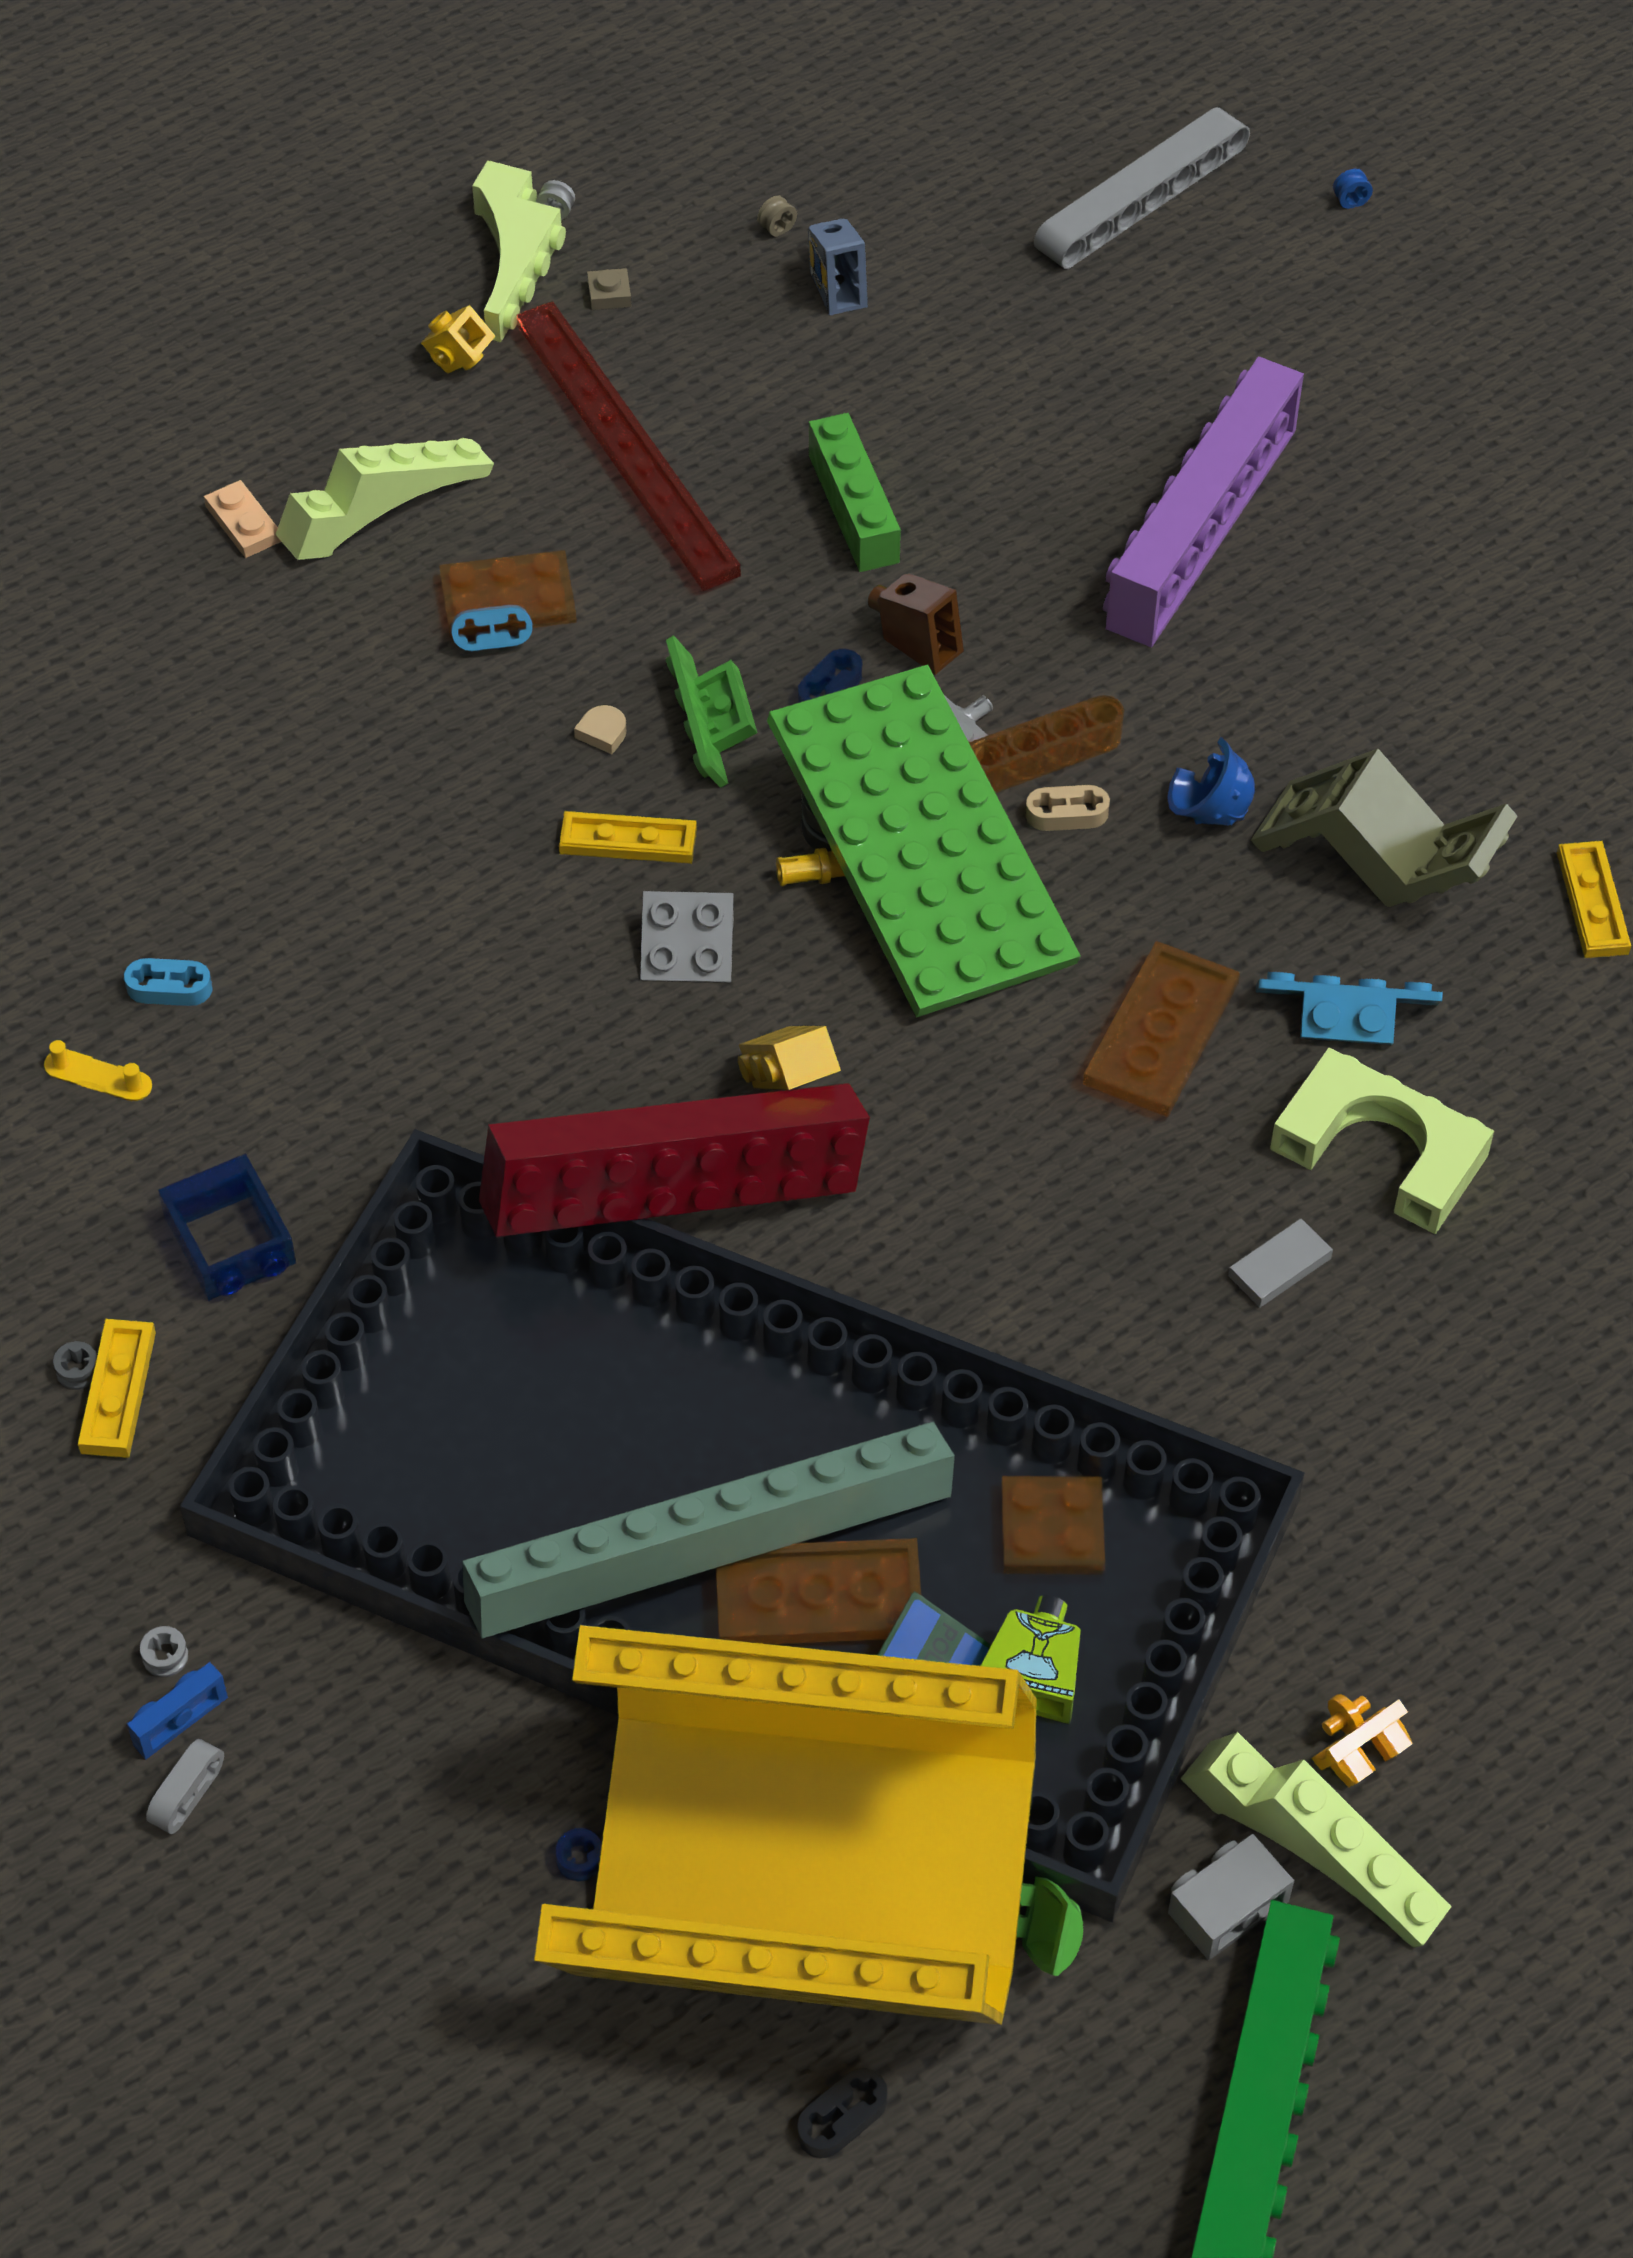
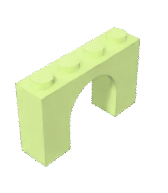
(1348, 1092)

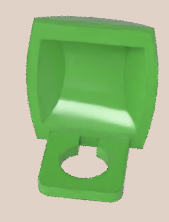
(1050, 1926)

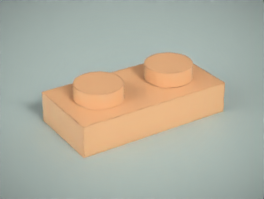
(242, 518)

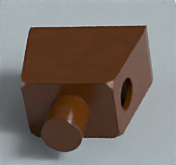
(920, 619)

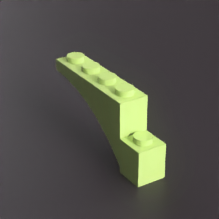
(524, 237)
(370, 483)
(1319, 1826)

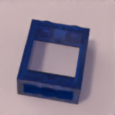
(228, 1184)

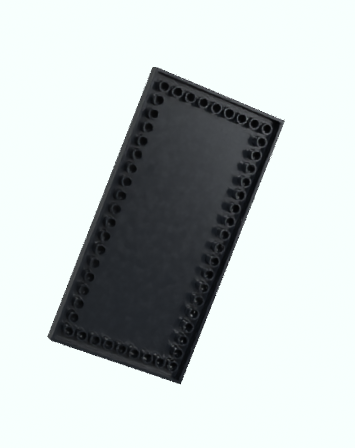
(553, 1378)

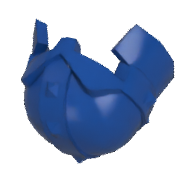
(1222, 793)

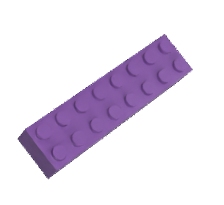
(1202, 501)

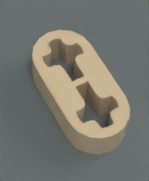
(1067, 807)

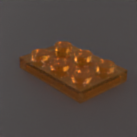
(531, 581)

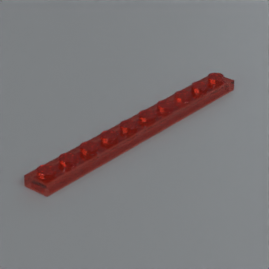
(629, 446)

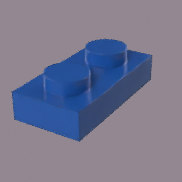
(188, 1702)

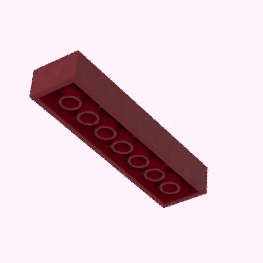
(672, 1159)

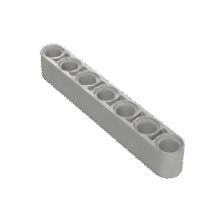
(1141, 187)

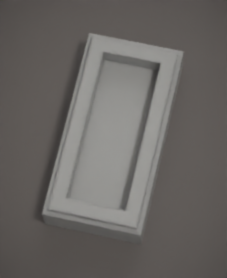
(1280, 1262)

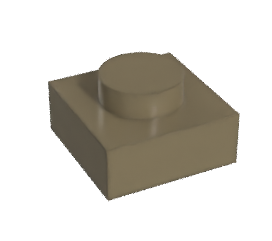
(609, 289)

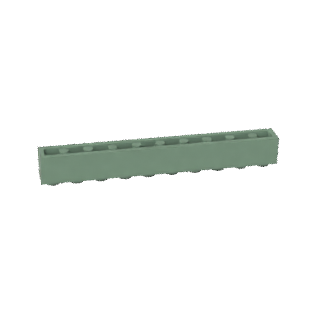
(706, 1529)

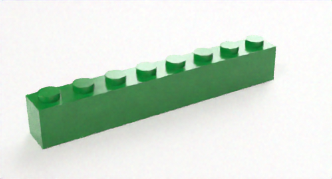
(1266, 2085)

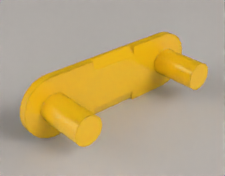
(91, 1073)

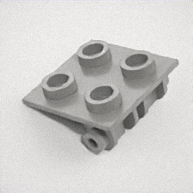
(687, 936)

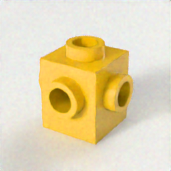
(457, 339)

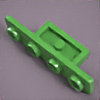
(714, 708)

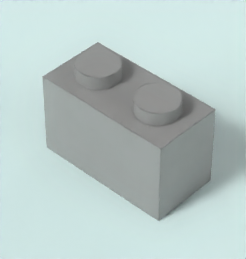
(1228, 1895)

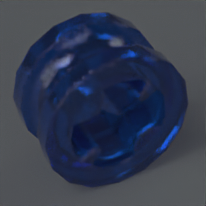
(564, 1847)

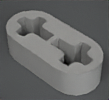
(185, 1786)

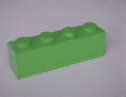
(854, 492)

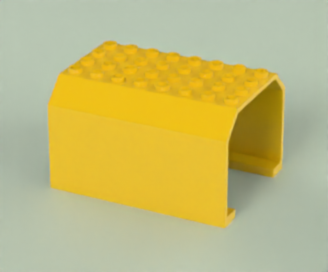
(806, 1826)

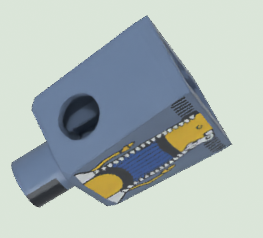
(833, 251)

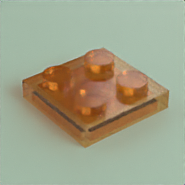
(1052, 1525)

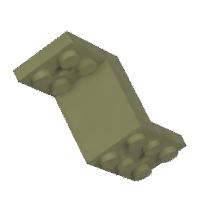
(1385, 829)

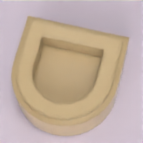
(602, 728)

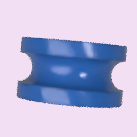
(1352, 188)

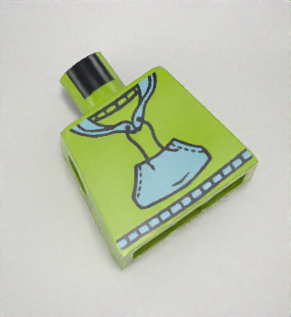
(1043, 1653)

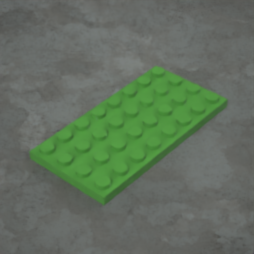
(923, 840)

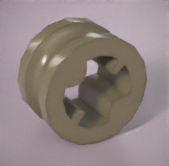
(777, 215)

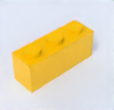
(788, 1057)

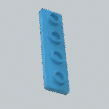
(1348, 1011)

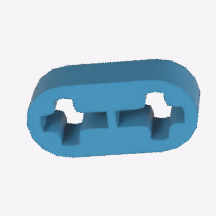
(491, 638)
(168, 982)

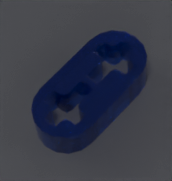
(825, 676)

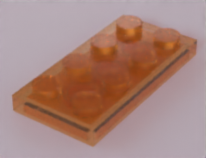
(1161, 1028)
(817, 1592)

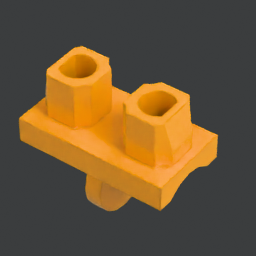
(1381, 1728)

